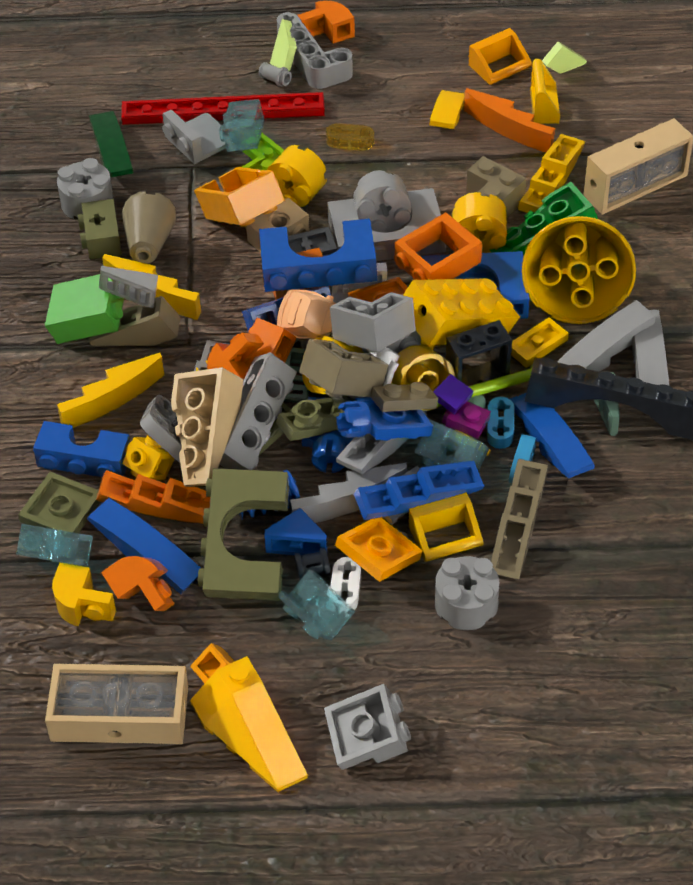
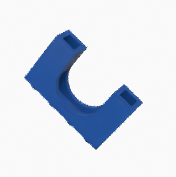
(349, 265)
(504, 271)

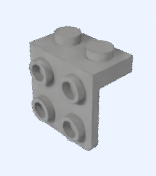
(195, 138)

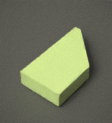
(284, 47)
(563, 59)

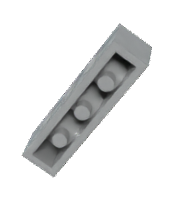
(276, 376)

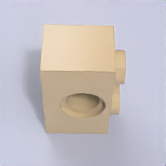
(287, 214)

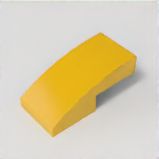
(447, 109)

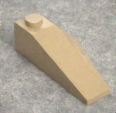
(205, 413)

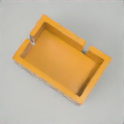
(245, 196)

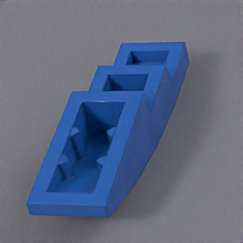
(554, 437)
(414, 490)
(140, 539)

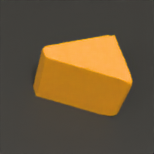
(210, 660)

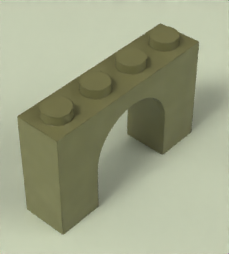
(230, 494)

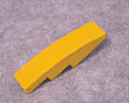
(553, 173)
(182, 301)
(104, 396)

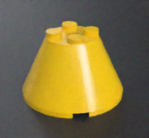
(578, 269)

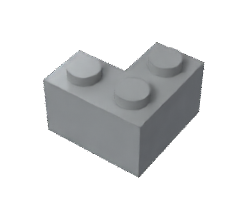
(373, 323)

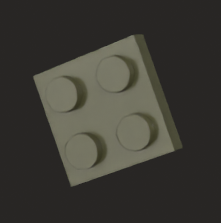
(60, 504)

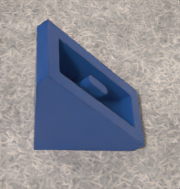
(295, 535)

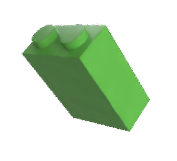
(82, 310)

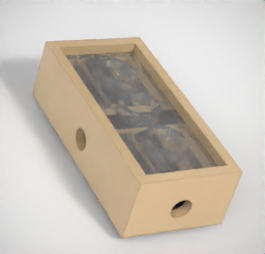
(638, 166)
(117, 703)

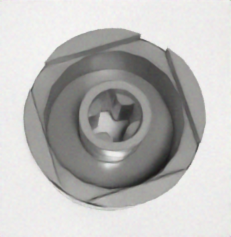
(83, 183)
(383, 201)
(466, 592)

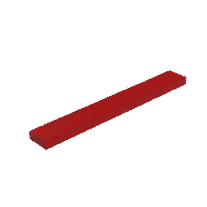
(189, 108)

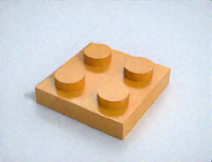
(378, 548)

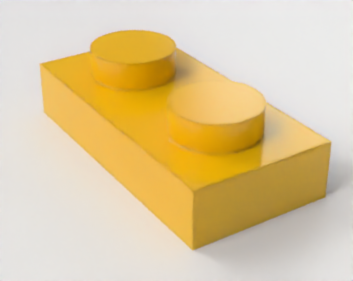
(538, 342)

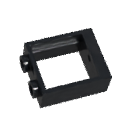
(470, 343)

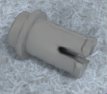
(280, 76)

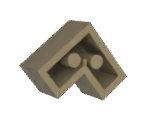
(497, 180)
(342, 371)

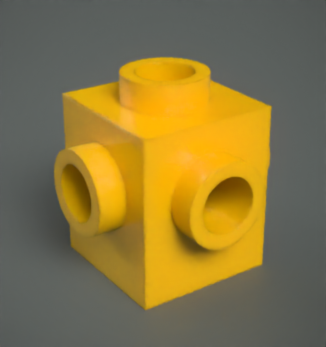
(147, 458)

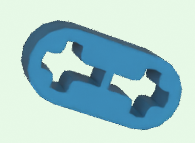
(496, 422)
(524, 451)

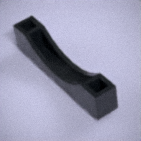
(559, 383)

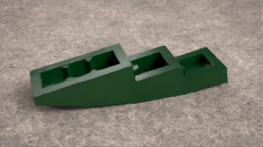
(111, 144)

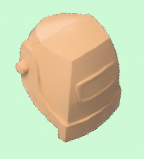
(305, 314)

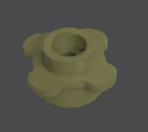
(307, 414)

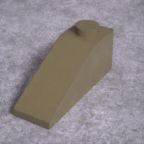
(143, 326)

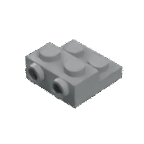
(367, 727)

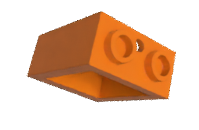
(464, 244)

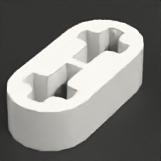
(351, 585)

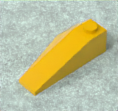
(243, 716)

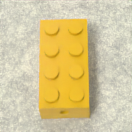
(456, 306)

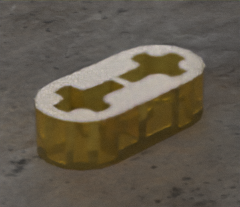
(350, 136)

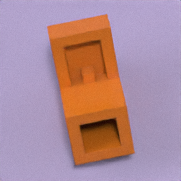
(331, 19)
(235, 354)
(136, 574)

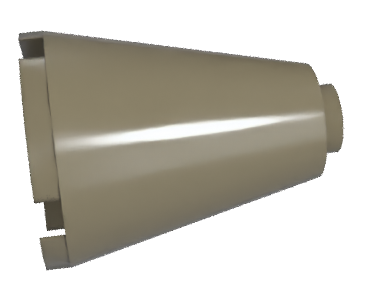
(147, 224)

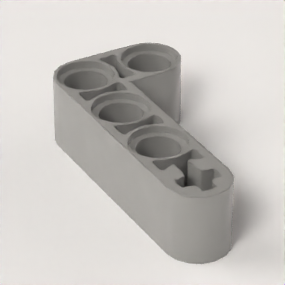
(316, 66)

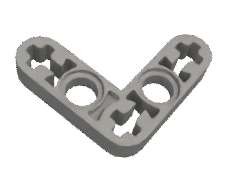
(157, 424)

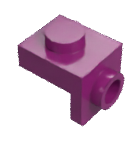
(469, 419)

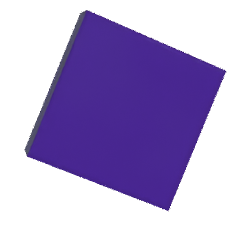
(453, 394)

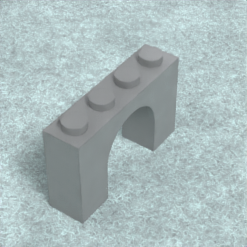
(423, 210)

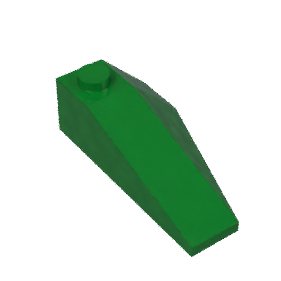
(559, 204)

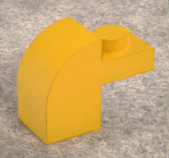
(75, 596)

